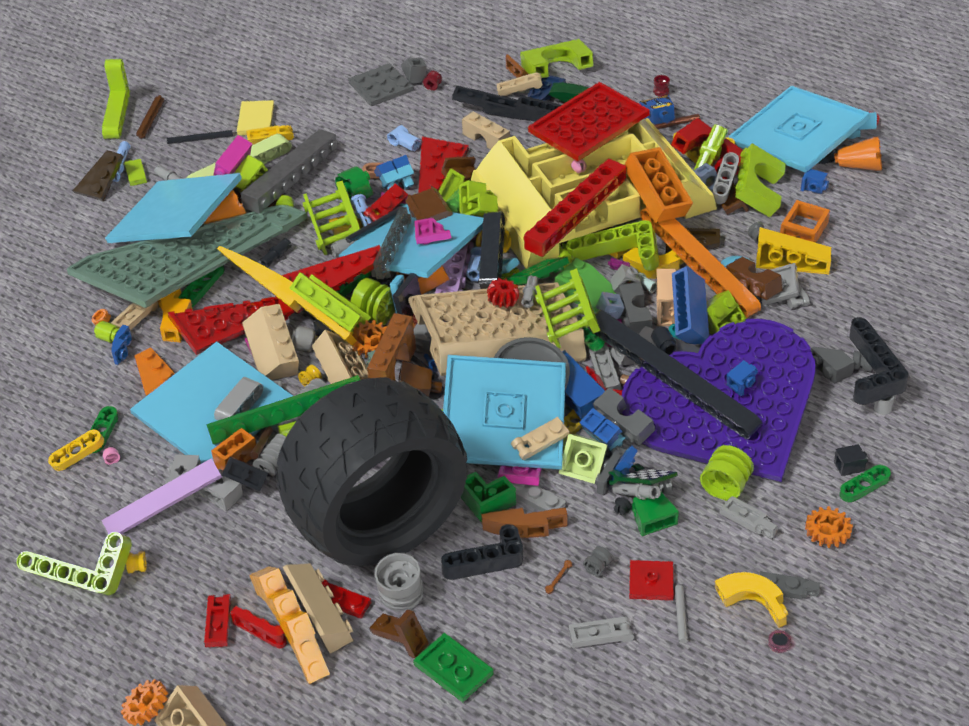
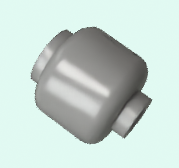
(303, 338)

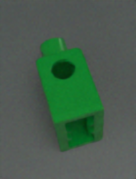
(654, 514)

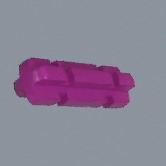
(616, 263)

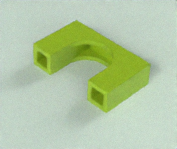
(571, 51)
(750, 189)

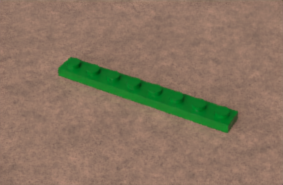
(271, 413)

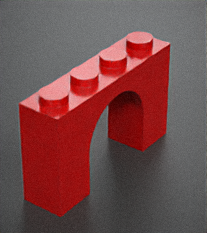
(695, 134)

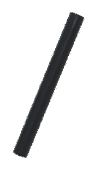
(203, 136)
(352, 237)

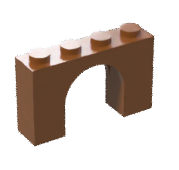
(396, 343)

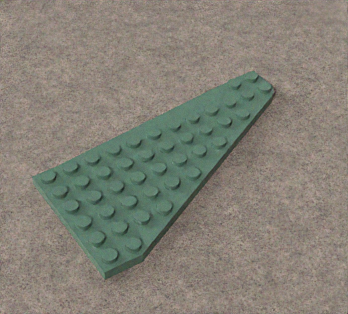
(161, 266)

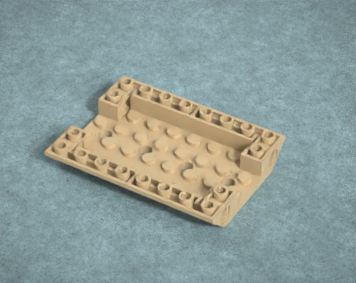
(482, 337)

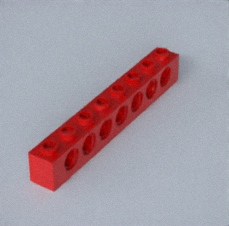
(574, 207)

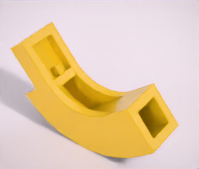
(667, 261)
(755, 587)

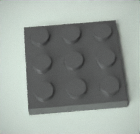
(380, 84)

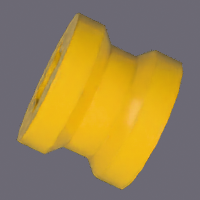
(311, 373)
(136, 562)

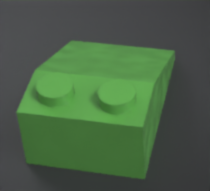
(593, 280)

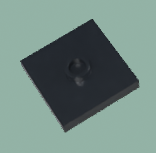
(408, 288)

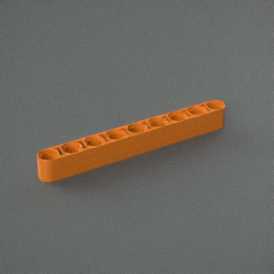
(703, 262)

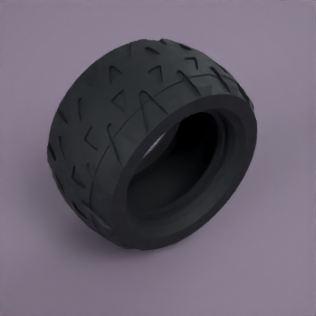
(345, 439)

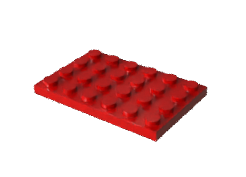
(588, 121)

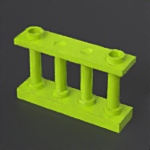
(345, 206)
(329, 301)
(585, 307)

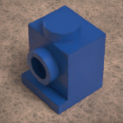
(814, 181)
(741, 377)

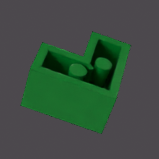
(489, 497)

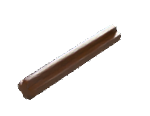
(150, 117)

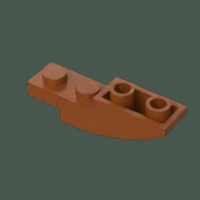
(529, 525)

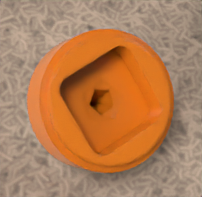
(101, 315)

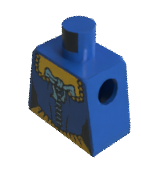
(660, 109)

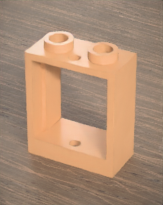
(664, 297)

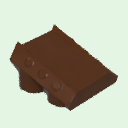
(428, 205)

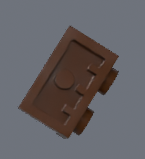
(462, 165)
(733, 203)

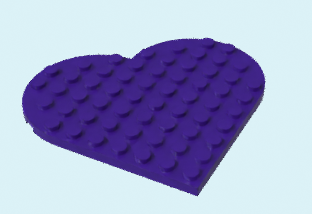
(776, 396)

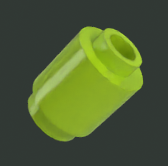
(106, 331)

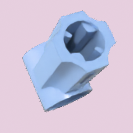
(401, 136)
(474, 264)

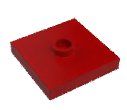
(651, 580)

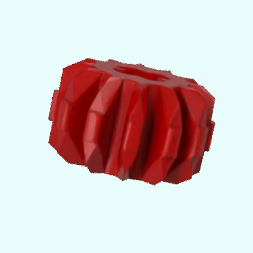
(503, 293)

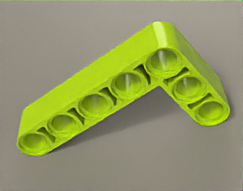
(117, 100)
(618, 239)
(77, 574)

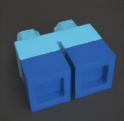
(395, 172)
(602, 429)

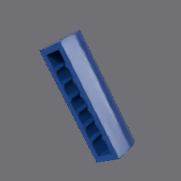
(690, 306)
(581, 389)

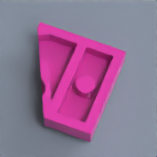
(429, 231)

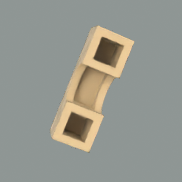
(476, 126)

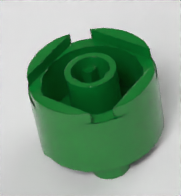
(355, 182)

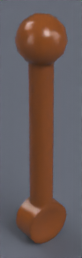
(549, 588)

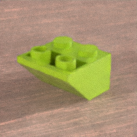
(723, 310)

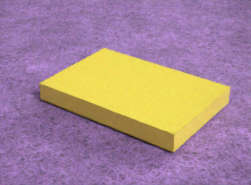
(255, 115)

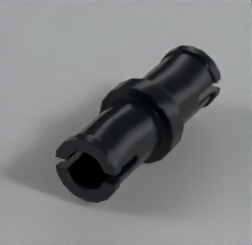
(275, 252)

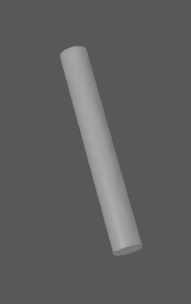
(681, 616)

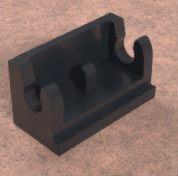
(244, 473)

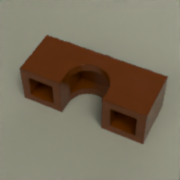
(761, 284)

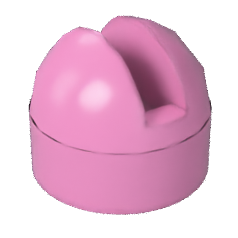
(577, 167)
(111, 455)

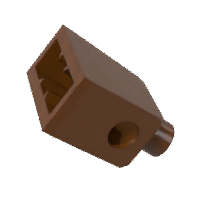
(419, 378)

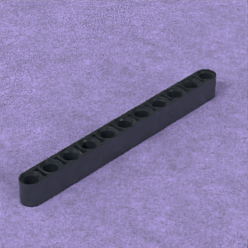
(677, 376)

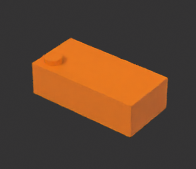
(658, 184)

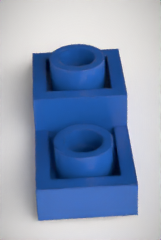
(120, 343)
(626, 461)

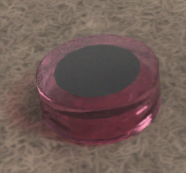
(779, 641)

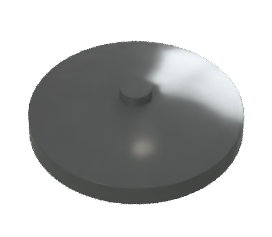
(533, 349)

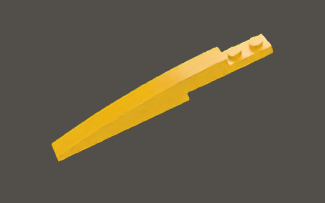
(281, 289)

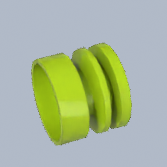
(374, 300)
(726, 472)

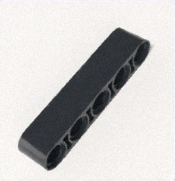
(492, 248)

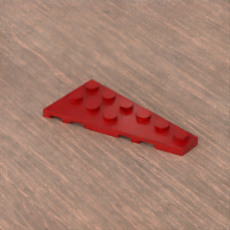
(432, 159)
(335, 272)
(215, 322)

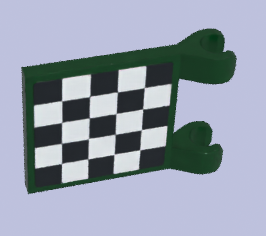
(642, 475)

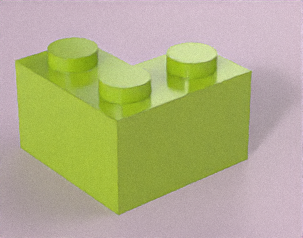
(250, 171)
(475, 200)

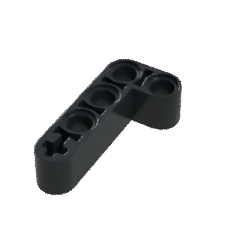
(486, 558)

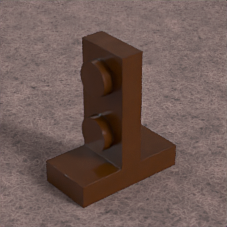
(402, 630)

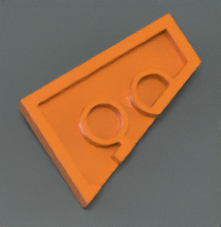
(152, 370)

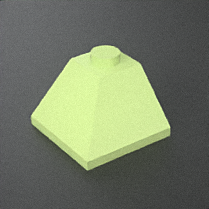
(583, 458)

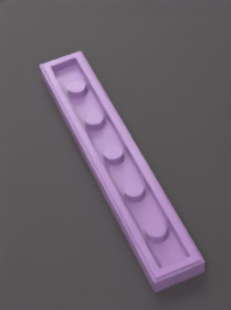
(162, 498)

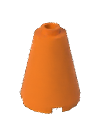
(861, 155)
(227, 208)

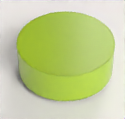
(285, 200)

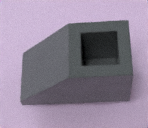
(414, 70)
(833, 363)

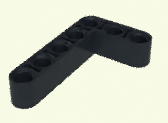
(890, 374)

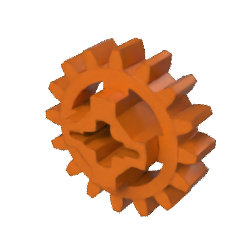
(367, 337)
(828, 527)
(144, 702)

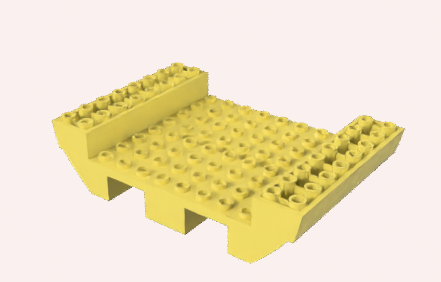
(540, 177)

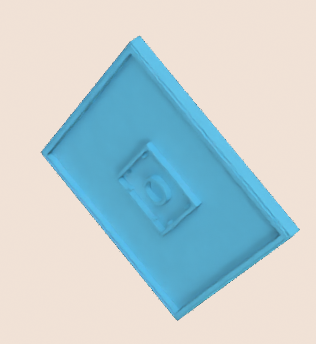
(800, 127)
(174, 208)
(422, 258)
(190, 397)
(503, 400)

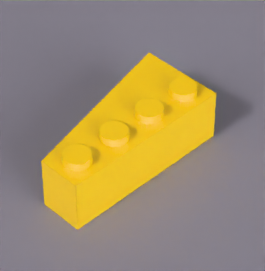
(781, 249)

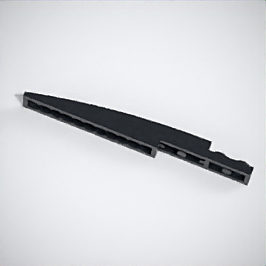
(523, 109)

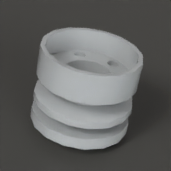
(399, 582)

